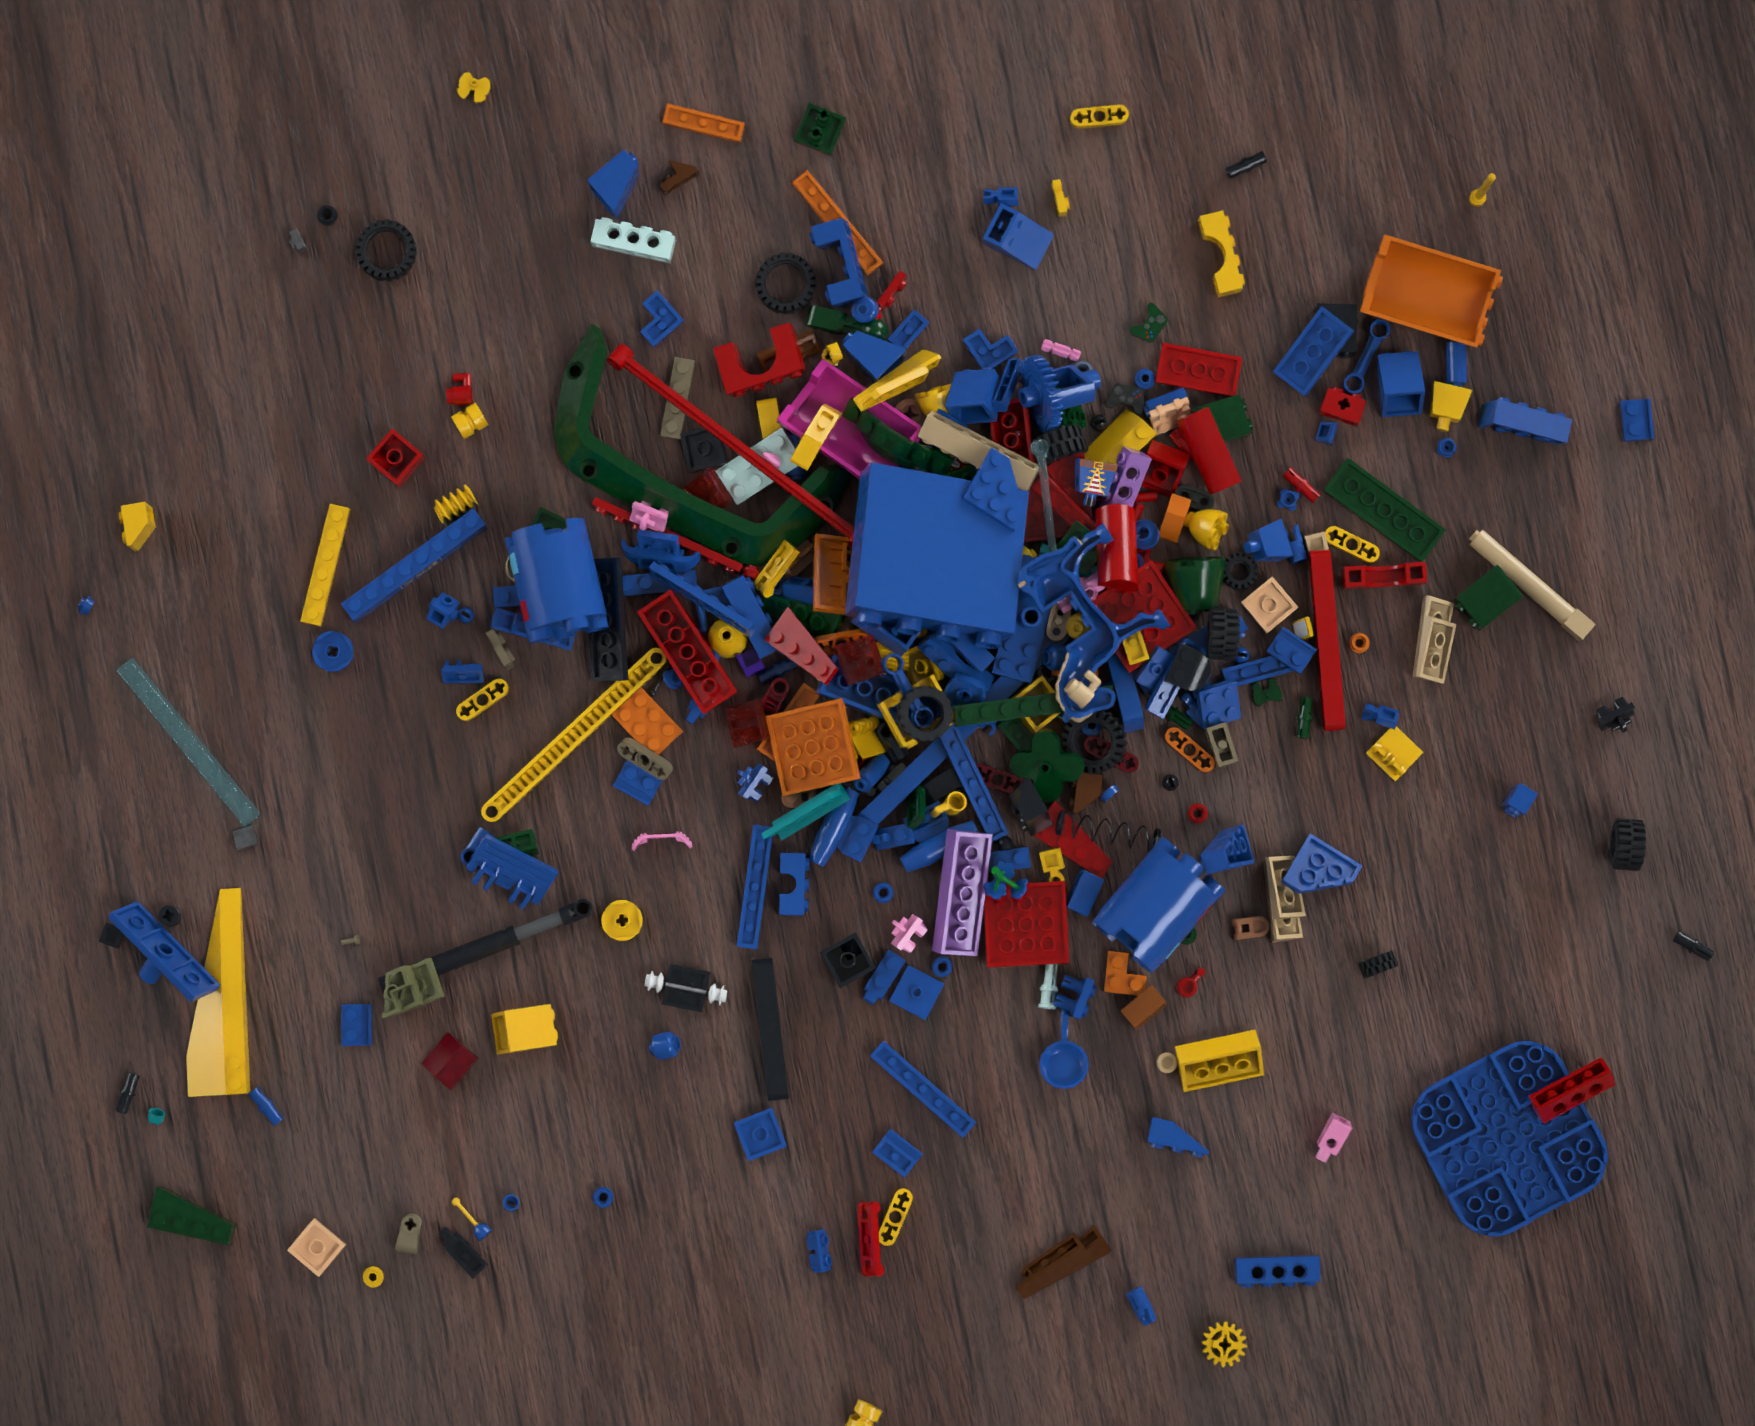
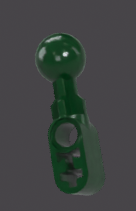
(838, 323)

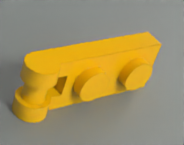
(775, 568)

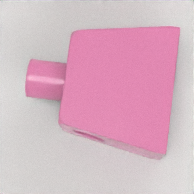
(1337, 1129)

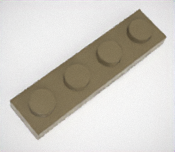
(680, 382)

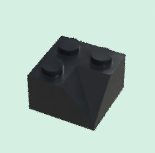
(1029, 808)
(847, 960)

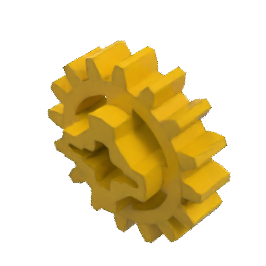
(1224, 1333)

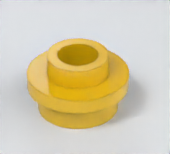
(379, 1273)

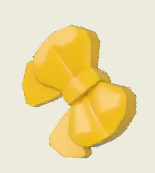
(468, 83)

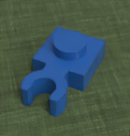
(1006, 196)

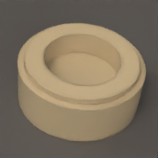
(1166, 1062)

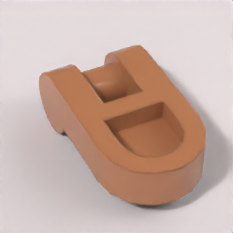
(795, 800)
(1257, 927)

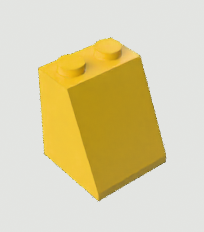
(524, 1029)

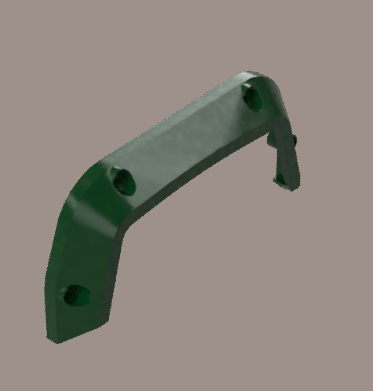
(687, 514)

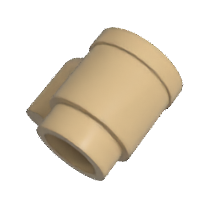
(1079, 692)

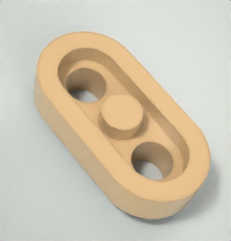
(1057, 622)

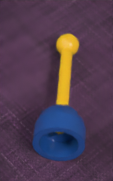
(480, 1230)

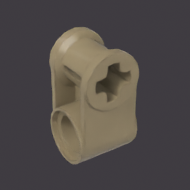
(409, 1238)

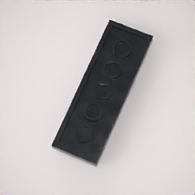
(608, 646)

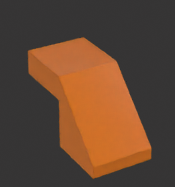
(1174, 518)

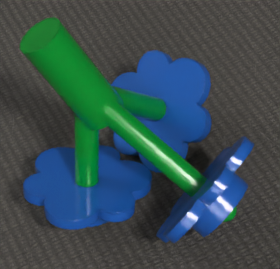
(1003, 873)

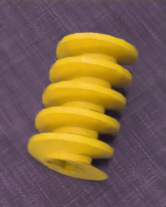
(455, 504)

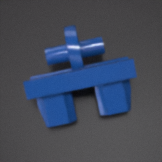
(750, 780)

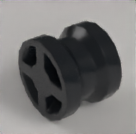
(172, 918)

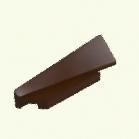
(1062, 1261)

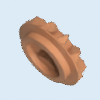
(904, 405)

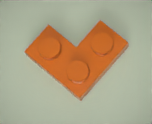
(1117, 978)

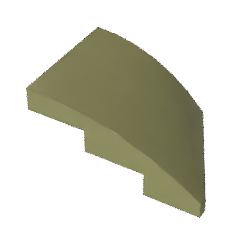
(411, 988)

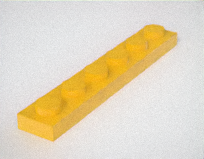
(325, 565)

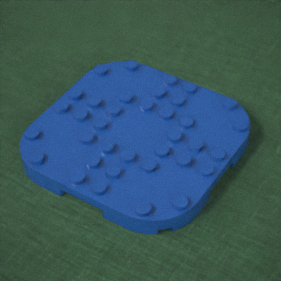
(1494, 1150)

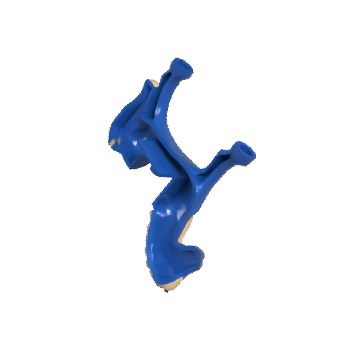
(1056, 578)

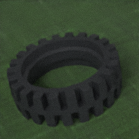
(386, 226)
(784, 259)

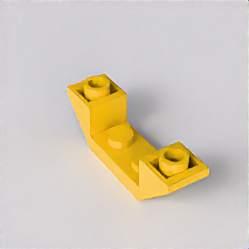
(815, 436)

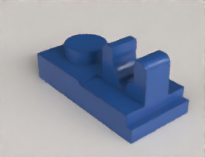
(462, 673)
(893, 837)

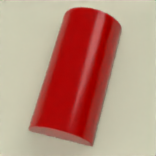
(1014, 430)
(1118, 559)

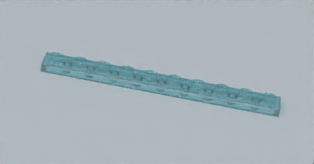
(189, 742)

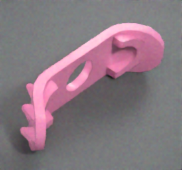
(644, 838)

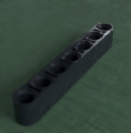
(770, 1029)

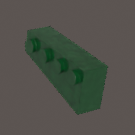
(182, 1217)

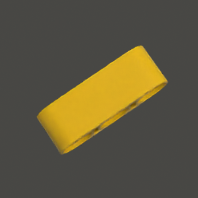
(768, 416)

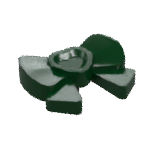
(1260, 696)

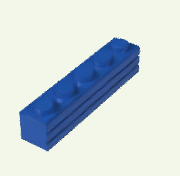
(1007, 385)

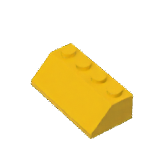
(1125, 431)
(1219, 1060)

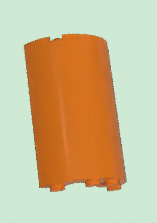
(1430, 291)

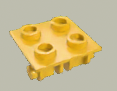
(864, 737)
(1394, 753)

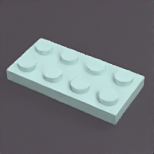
(744, 479)

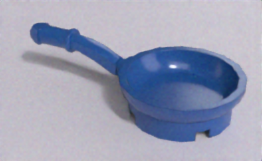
(1064, 1062)

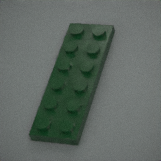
(1384, 510)

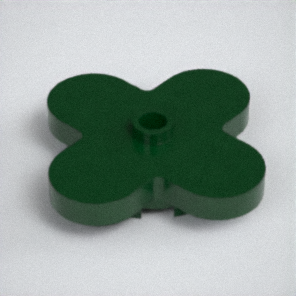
(1047, 765)

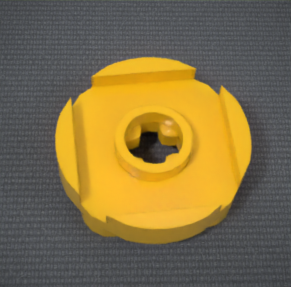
(614, 929)

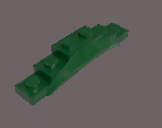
(894, 445)

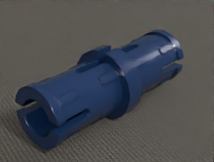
(777, 670)

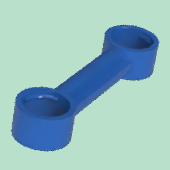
(1366, 356)
(904, 686)

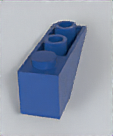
(1168, 1133)

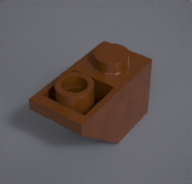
(1086, 791)

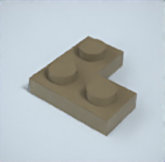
(503, 653)

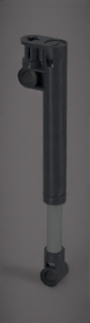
(501, 940)

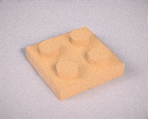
(1269, 605)
(316, 1247)

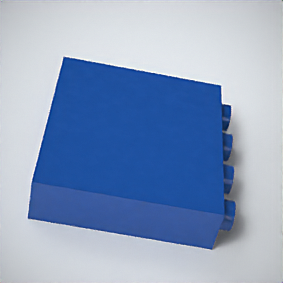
(932, 559)

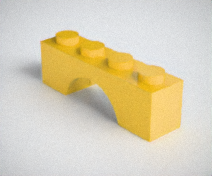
(1215, 229)

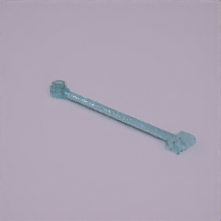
(1040, 449)

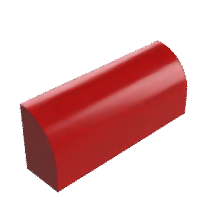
(1209, 450)

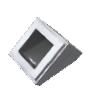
(245, 838)

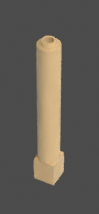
(1572, 619)

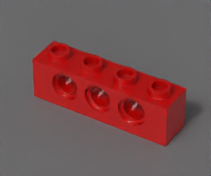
(1572, 1090)

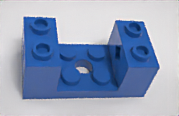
(839, 234)

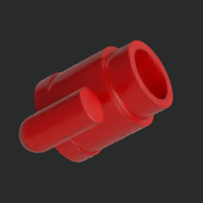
(460, 394)
(1187, 986)

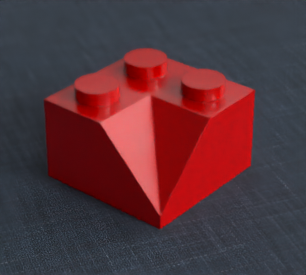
(395, 458)

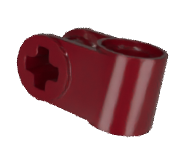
(774, 698)

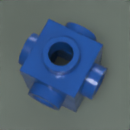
(443, 610)

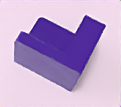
(750, 662)

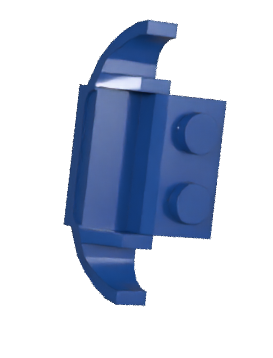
(661, 549)

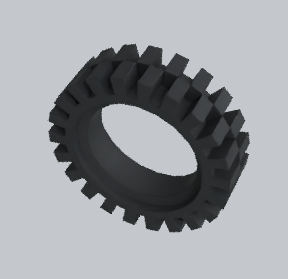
(1117, 741)

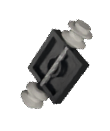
(686, 988)

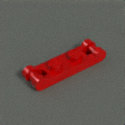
(869, 1239)

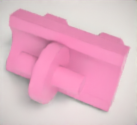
(649, 517)
(904, 931)

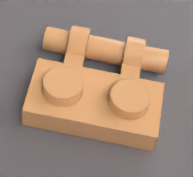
(1165, 417)

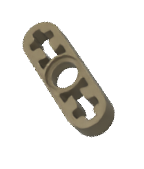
(636, 759)

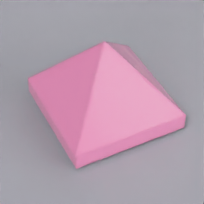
(772, 459)

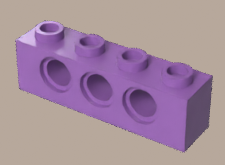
(1131, 482)

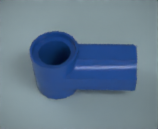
(474, 844)

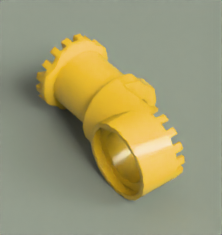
(833, 351)

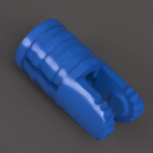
(1297, 546)

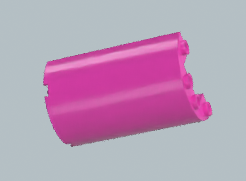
(844, 442)

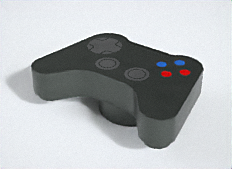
(1128, 396)

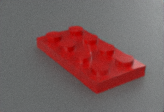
(1198, 370)

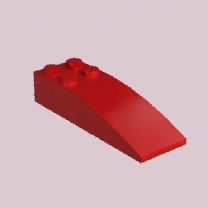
(687, 651)

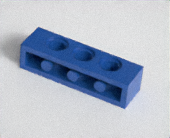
(1310, 1274)

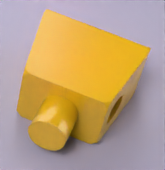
(1447, 403)

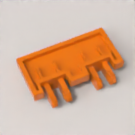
(831, 573)

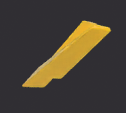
(898, 380)

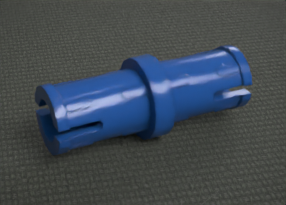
(265, 1106)

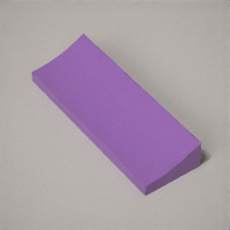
(962, 892)

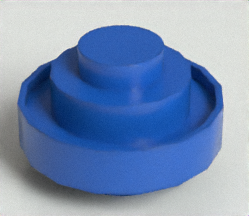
(1147, 534)

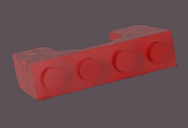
(787, 364)

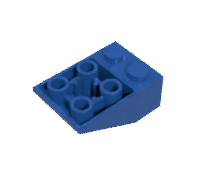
(1017, 237)

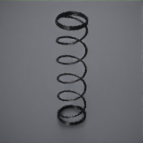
(1060, 824)

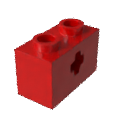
(1350, 415)

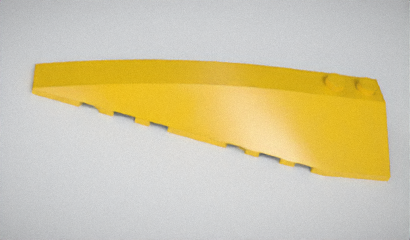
(219, 1032)

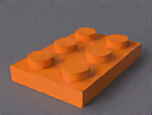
(647, 722)

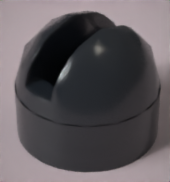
(1100, 427)
(1166, 785)
(1005, 843)

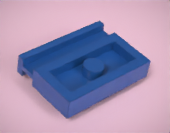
(1636, 420)
(1291, 650)
(637, 783)
(356, 1025)
(897, 1153)

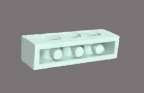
(662, 252)

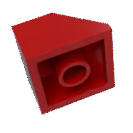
(1165, 468)

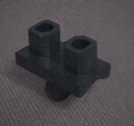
(1617, 719)

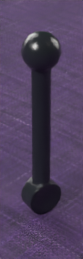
(652, 692)

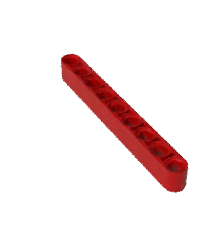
(1327, 640)

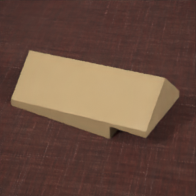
(1434, 640)
(1284, 904)

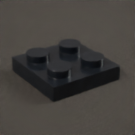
(702, 450)

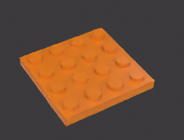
(813, 747)

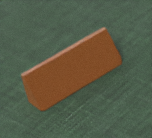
(808, 347)

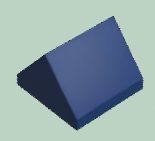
(1326, 432)

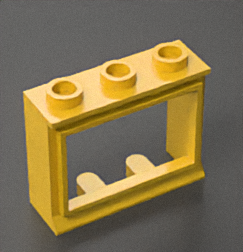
(895, 699)

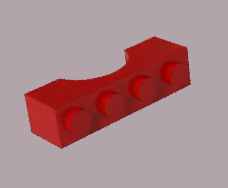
(1385, 576)

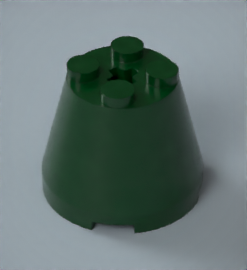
(1196, 581)

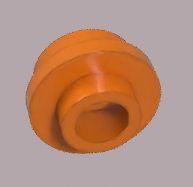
(1359, 636)

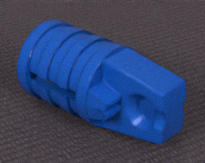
(1141, 1305)

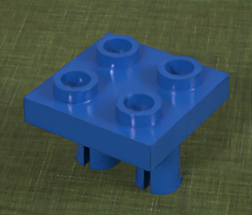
(1085, 990)

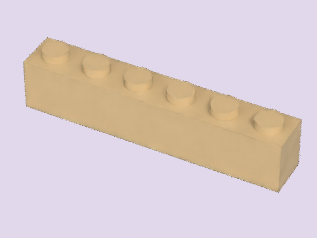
(973, 447)

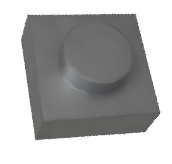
(297, 241)

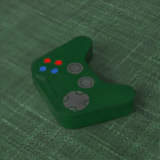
(1152, 326)

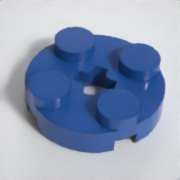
(344, 653)
(962, 683)

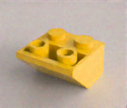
(138, 524)

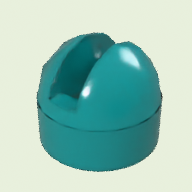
(156, 1116)

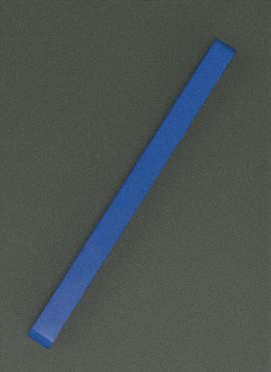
(936, 754)

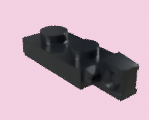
(463, 1252)

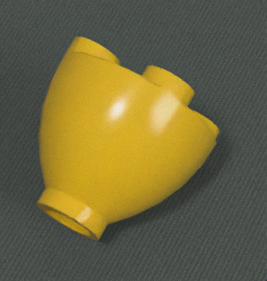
(933, 399)
(1207, 526)
(726, 647)

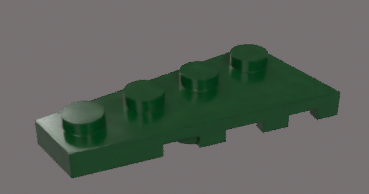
(815, 622)

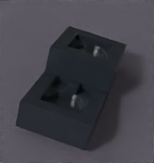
(941, 786)

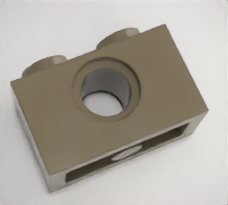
(1221, 745)

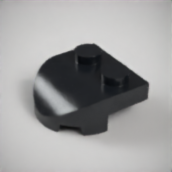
(1189, 669)

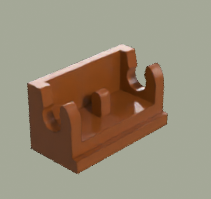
(1144, 1007)

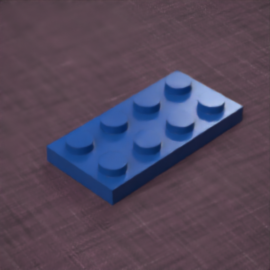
(1313, 351)

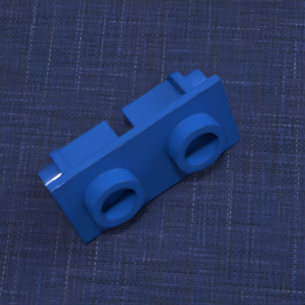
(819, 1242)

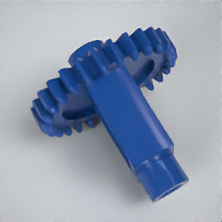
(1044, 399)

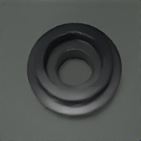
(327, 209)

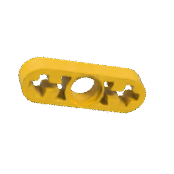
(1104, 109)
(1363, 556)
(472, 712)
(903, 1214)

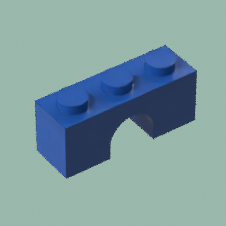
(794, 903)

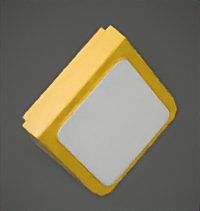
(1303, 628)

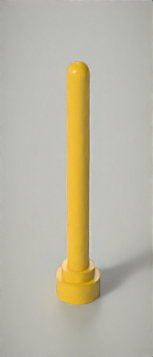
(1478, 196)

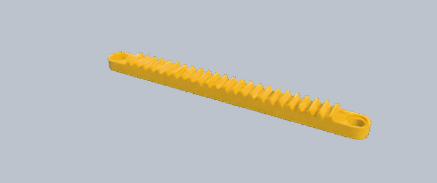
(573, 736)

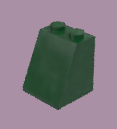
(1487, 598)

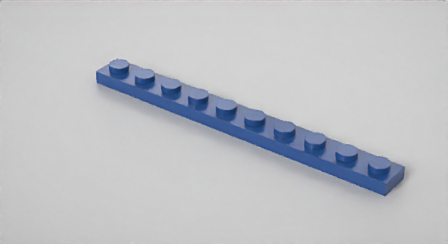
(632, 586)

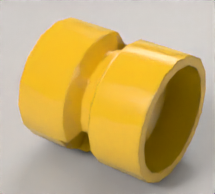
(469, 420)
(864, 1414)

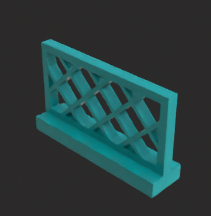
(808, 812)

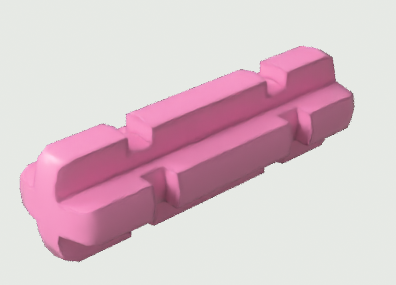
(1061, 350)

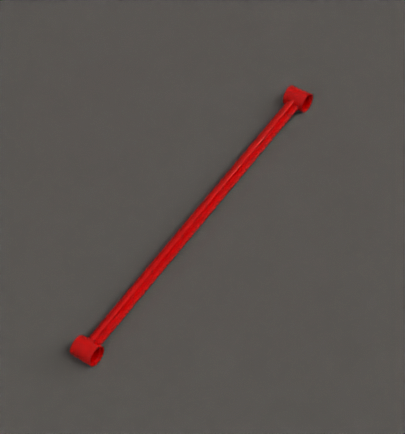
(622, 357)

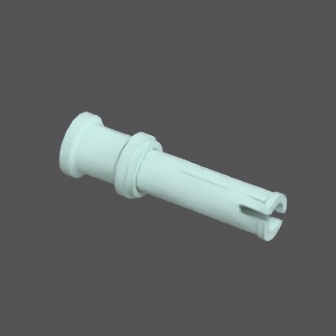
(1049, 987)

